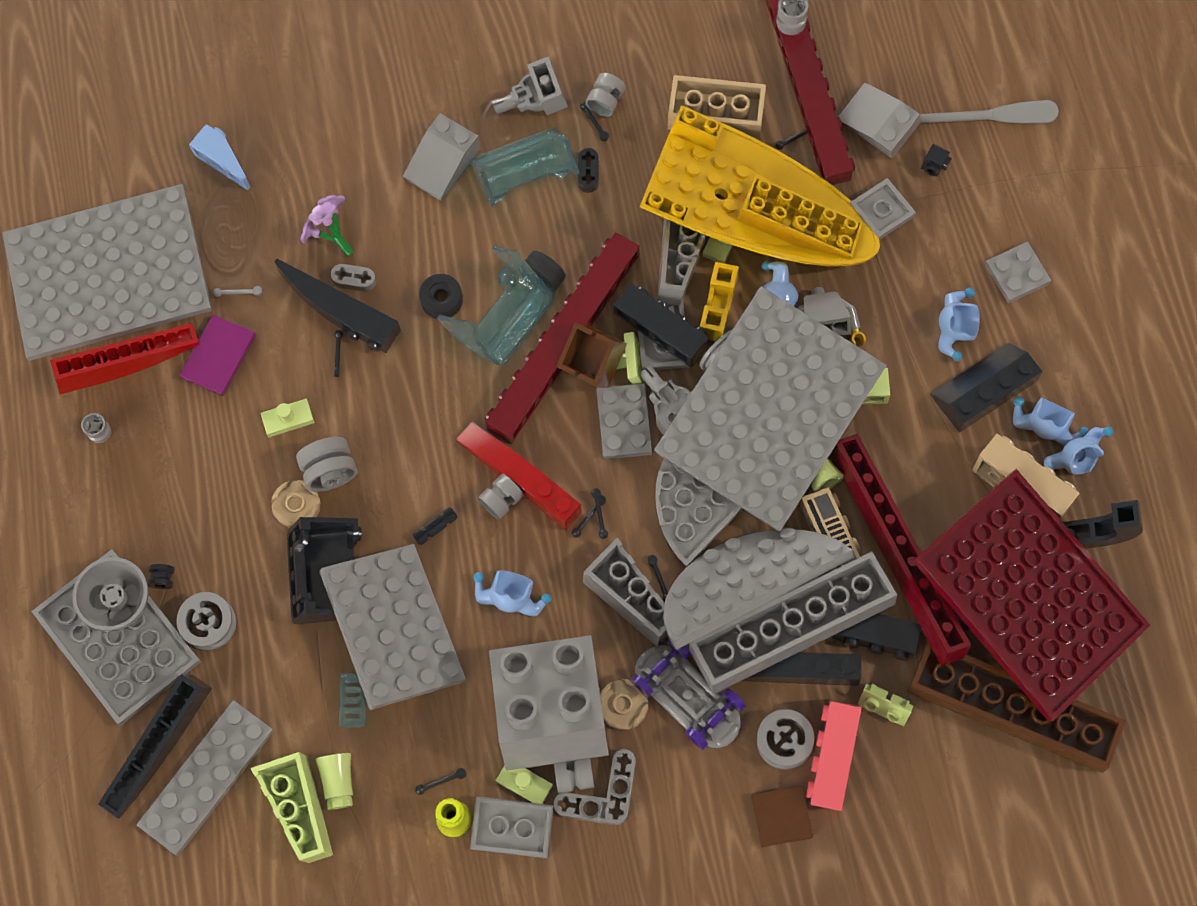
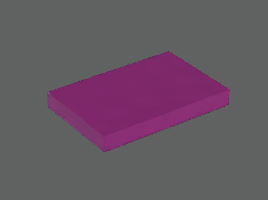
(218, 355)

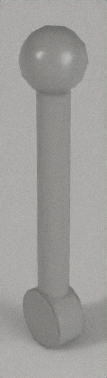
(257, 291)

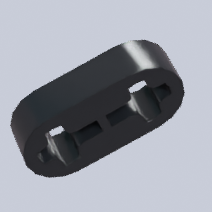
(593, 170)

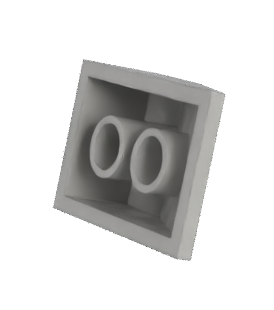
(880, 119)
(441, 156)

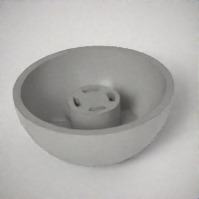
(101, 586)

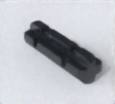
(435, 526)

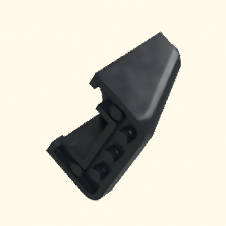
(312, 546)

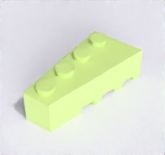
(296, 804)

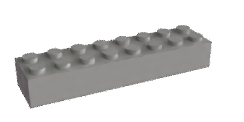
(793, 622)

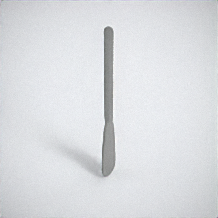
(1023, 112)

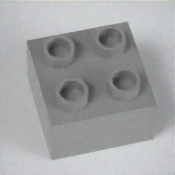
(548, 703)

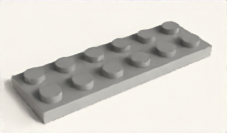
(205, 778)

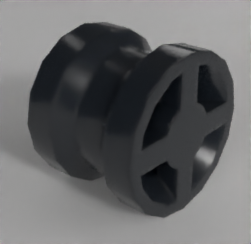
(161, 576)

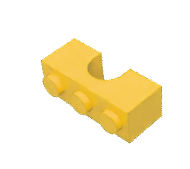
(719, 300)

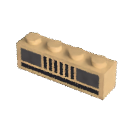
(825, 518)

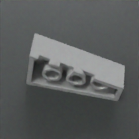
(678, 260)
(627, 591)

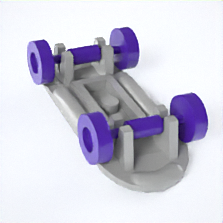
(684, 693)

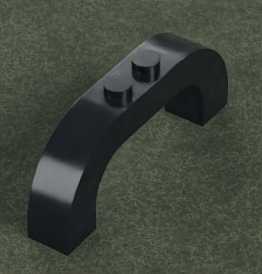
(1114, 528)

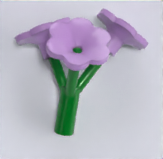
(323, 213)

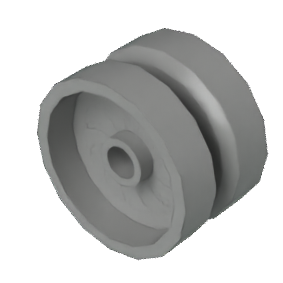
(326, 464)

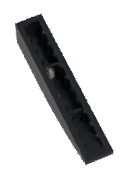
(342, 310)
(813, 669)
(155, 743)

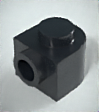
(936, 160)

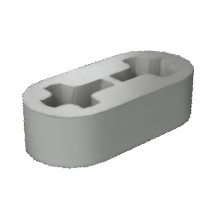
(354, 276)

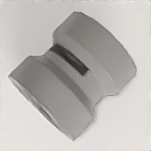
(92, 423)

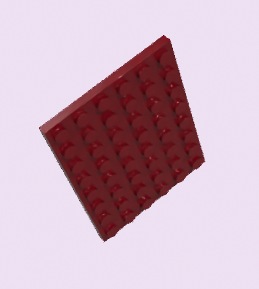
(1032, 594)

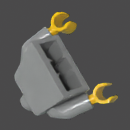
(833, 313)

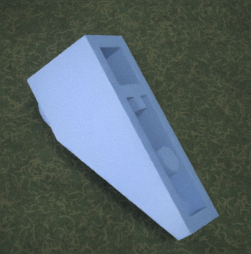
(214, 150)

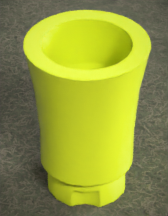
(459, 824)

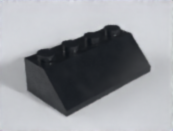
(986, 385)

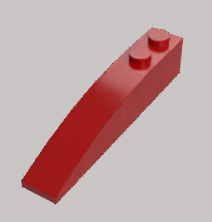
(121, 358)
(532, 482)

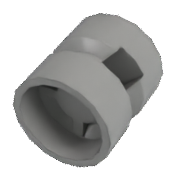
(792, 16)
(605, 94)
(499, 498)
(574, 774)

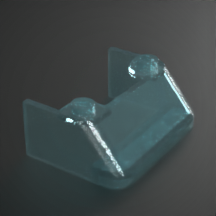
(523, 162)
(511, 316)

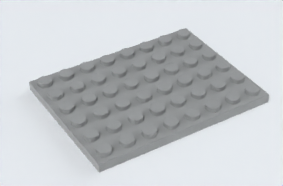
(106, 272)
(770, 408)

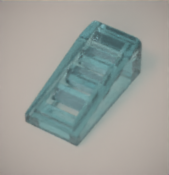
(343, 700)

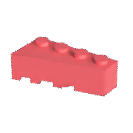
(835, 754)

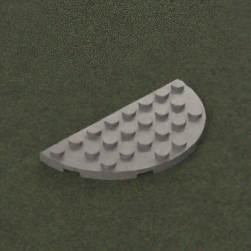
(689, 512)
(745, 576)

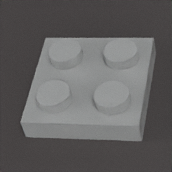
(883, 208)
(1017, 272)

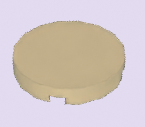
(294, 501)
(623, 705)

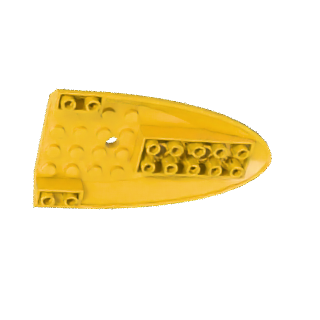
(768, 202)

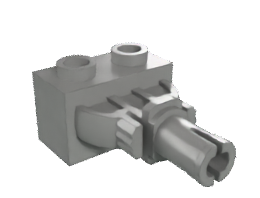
(535, 91)
(667, 398)

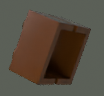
(592, 353)

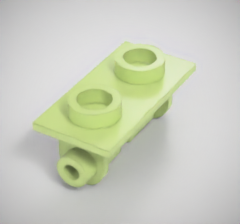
(895, 710)

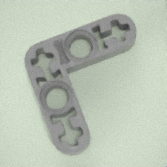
(604, 804)

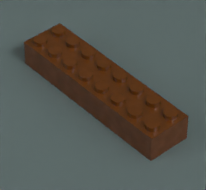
(997, 701)

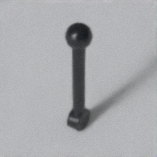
(604, 136)
(780, 144)
(338, 334)
(595, 493)
(576, 532)
(652, 560)
(460, 773)

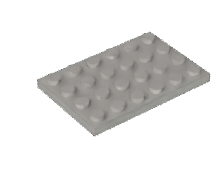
(392, 626)
(123, 665)

